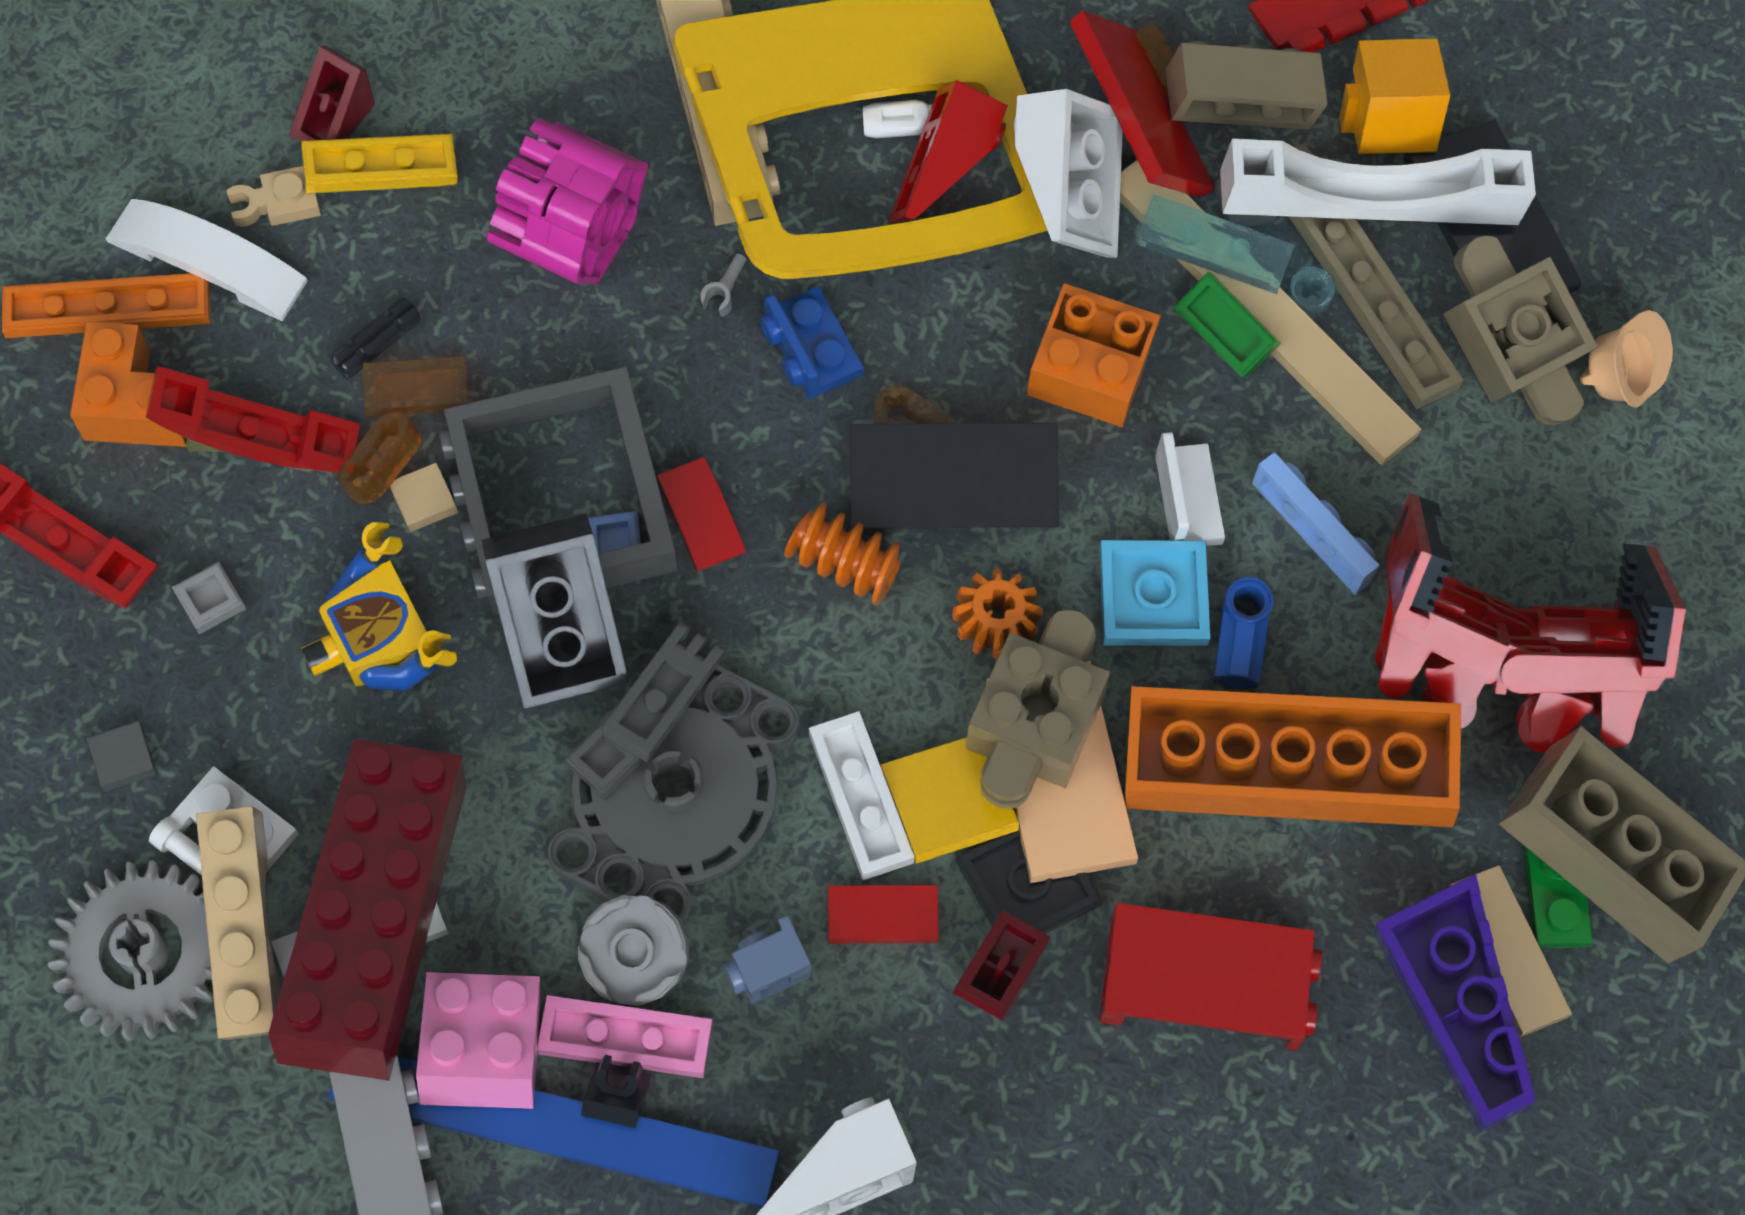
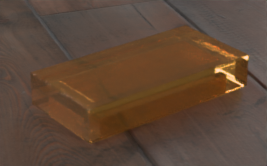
(415, 386)

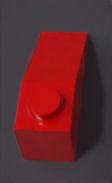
(954, 139)

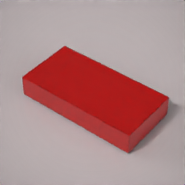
(883, 914)

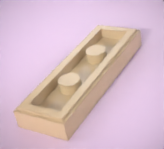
(1527, 976)

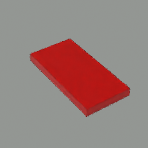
(1141, 105)

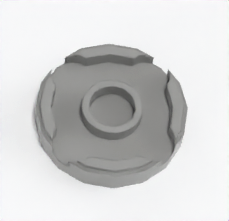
(633, 949)

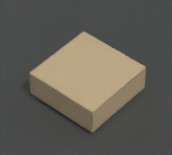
(423, 497)

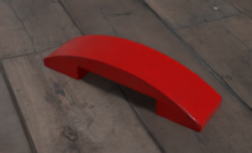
(249, 428)
(69, 544)

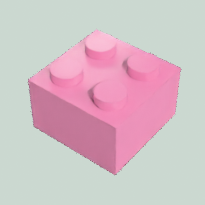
(479, 1040)

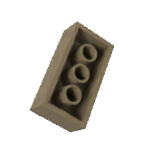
(1625, 845)

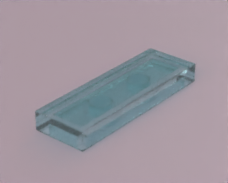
(1215, 244)

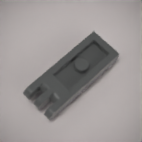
(662, 693)

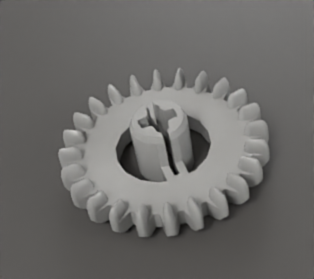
(85, 942)

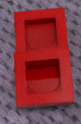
(700, 514)

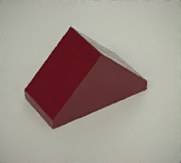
(333, 99)
(1002, 965)

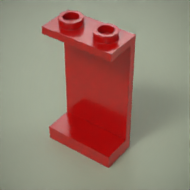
(1210, 973)

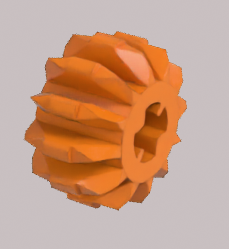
(976, 613)

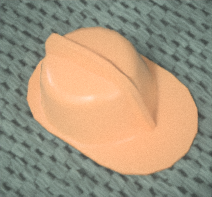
(1631, 360)

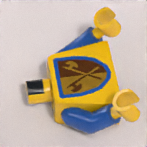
(375, 623)

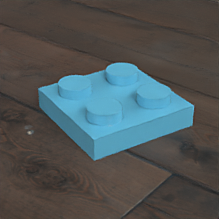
(1154, 593)

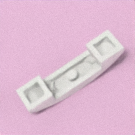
(209, 253)

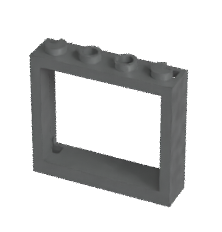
(602, 388)

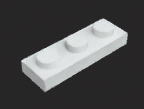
(861, 795)

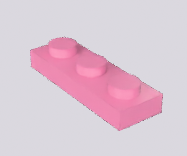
(628, 1034)

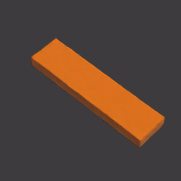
(139, 301)

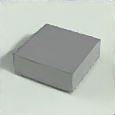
(209, 597)

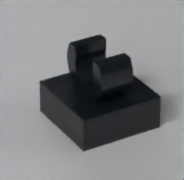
(616, 1093)

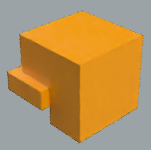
(1396, 97)

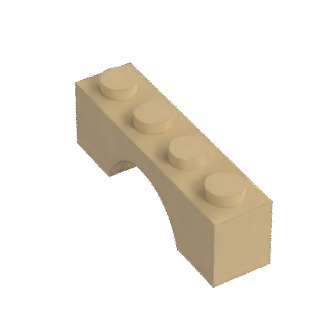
(236, 919)

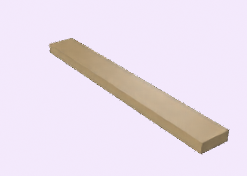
(1304, 347)

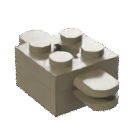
(1537, 321)
(1037, 709)

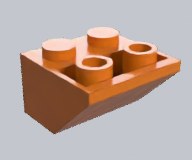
(1092, 355)

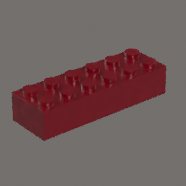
(369, 911)

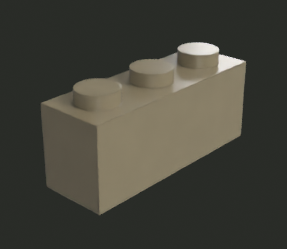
(1246, 86)

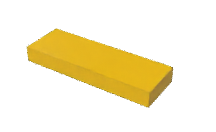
(379, 163)

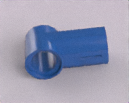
(1242, 636)

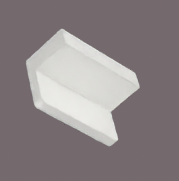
(1189, 492)

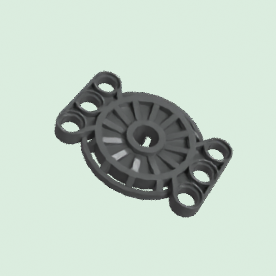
(691, 829)

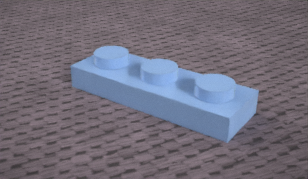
(1316, 523)

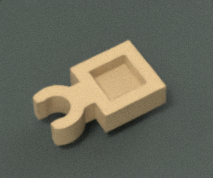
(281, 197)

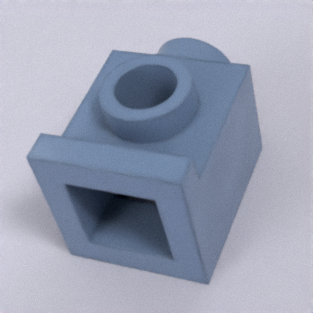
(768, 963)

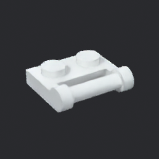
(214, 794)

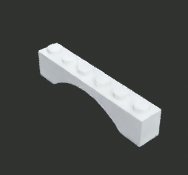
(1467, 188)

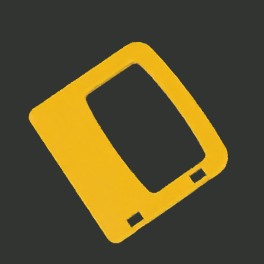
(838, 55)

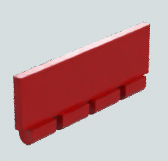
(1300, 22)

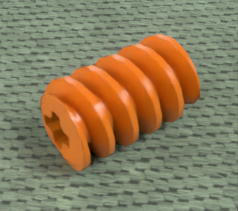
(846, 553)

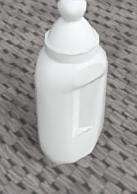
(895, 118)

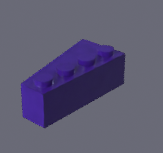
(1456, 986)

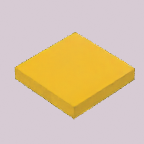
(943, 800)

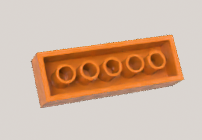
(1294, 756)

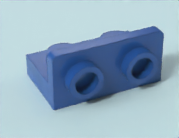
(812, 342)

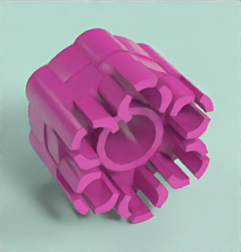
(576, 210)

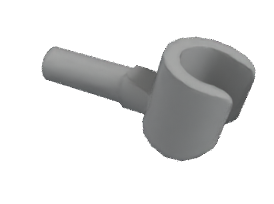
(724, 286)

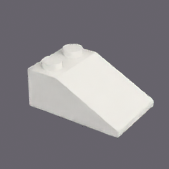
(1073, 166)
(849, 1165)

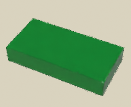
(1227, 325)

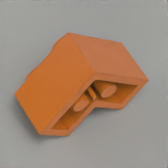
(116, 389)

